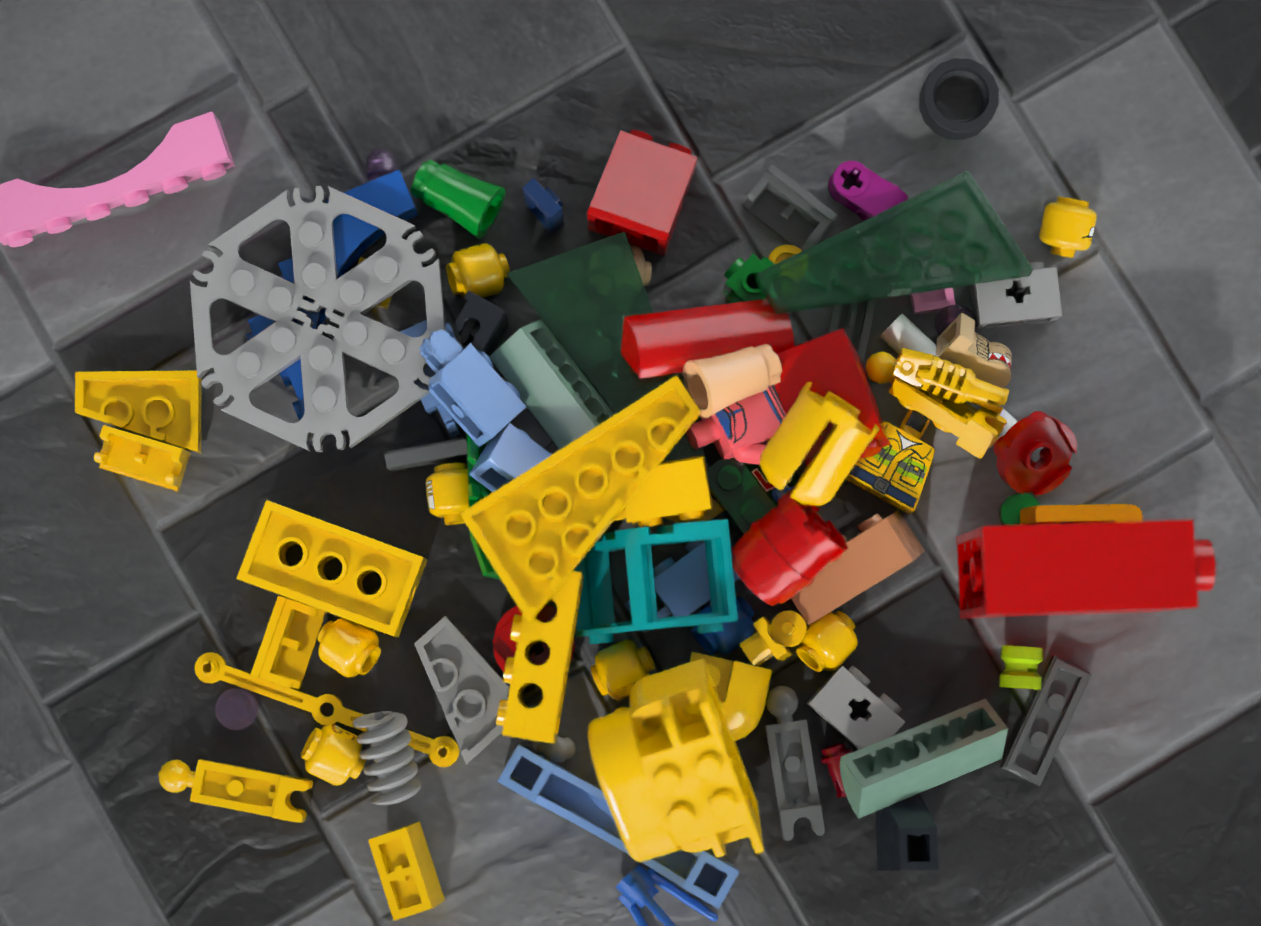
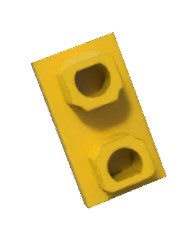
(773, 638)

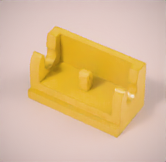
(142, 458)
(288, 643)
(406, 871)

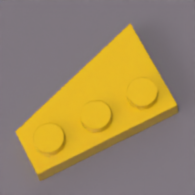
(145, 402)

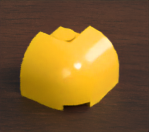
(740, 690)

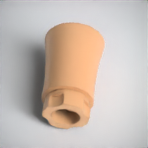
(730, 377)

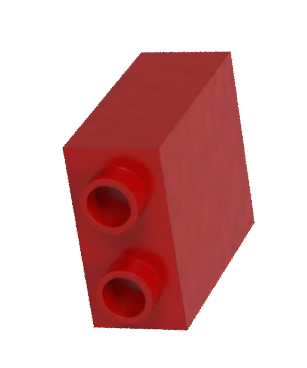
(1082, 569)

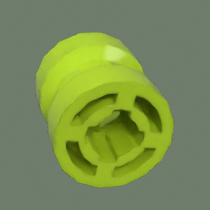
(1021, 667)

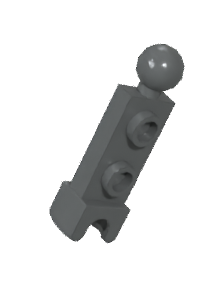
(792, 764)

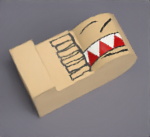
(965, 347)

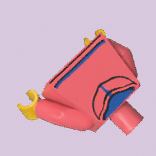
(740, 428)

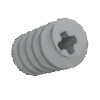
(390, 755)

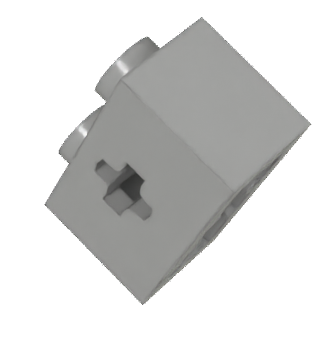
(1038, 305)
(832, 705)

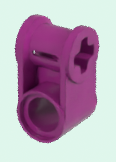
(869, 192)

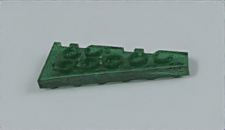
(915, 247)
(584, 305)

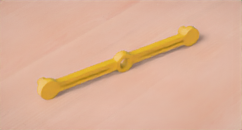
(213, 667)

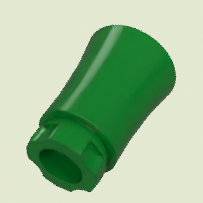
(459, 196)

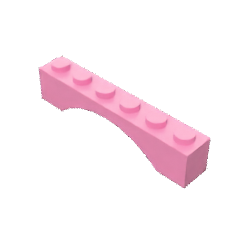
(187, 153)

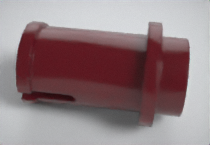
(832, 756)

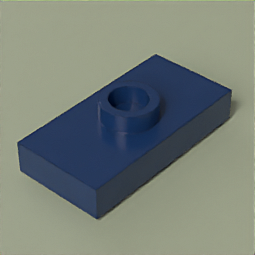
(544, 205)

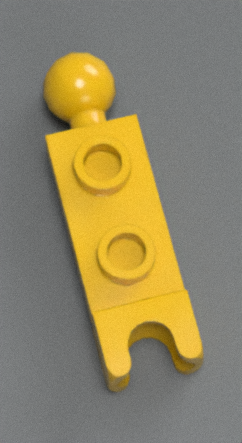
(974, 427)
(236, 788)

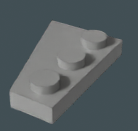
(464, 685)

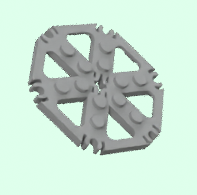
(288, 342)

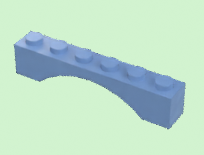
(587, 807)

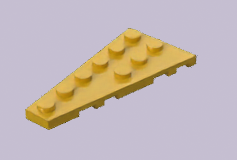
(560, 508)

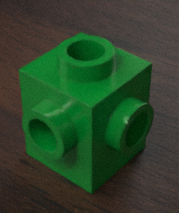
(738, 272)

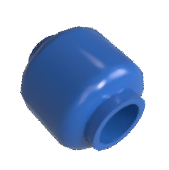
(733, 632)

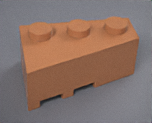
(870, 557)

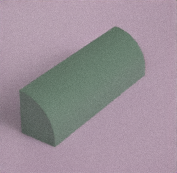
(550, 384)
(922, 757)

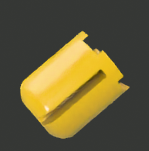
(834, 457)

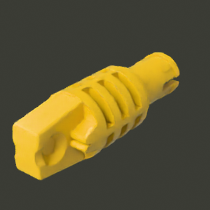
(948, 380)

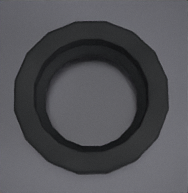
(973, 71)

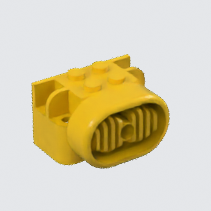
(674, 768)

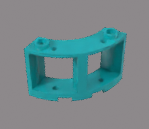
(596, 604)

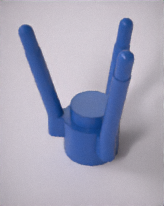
(640, 889)

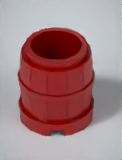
(786, 550)

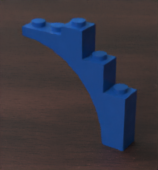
(351, 241)

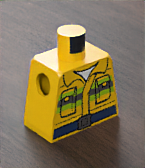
(899, 468)

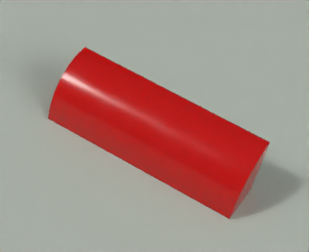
(667, 340)

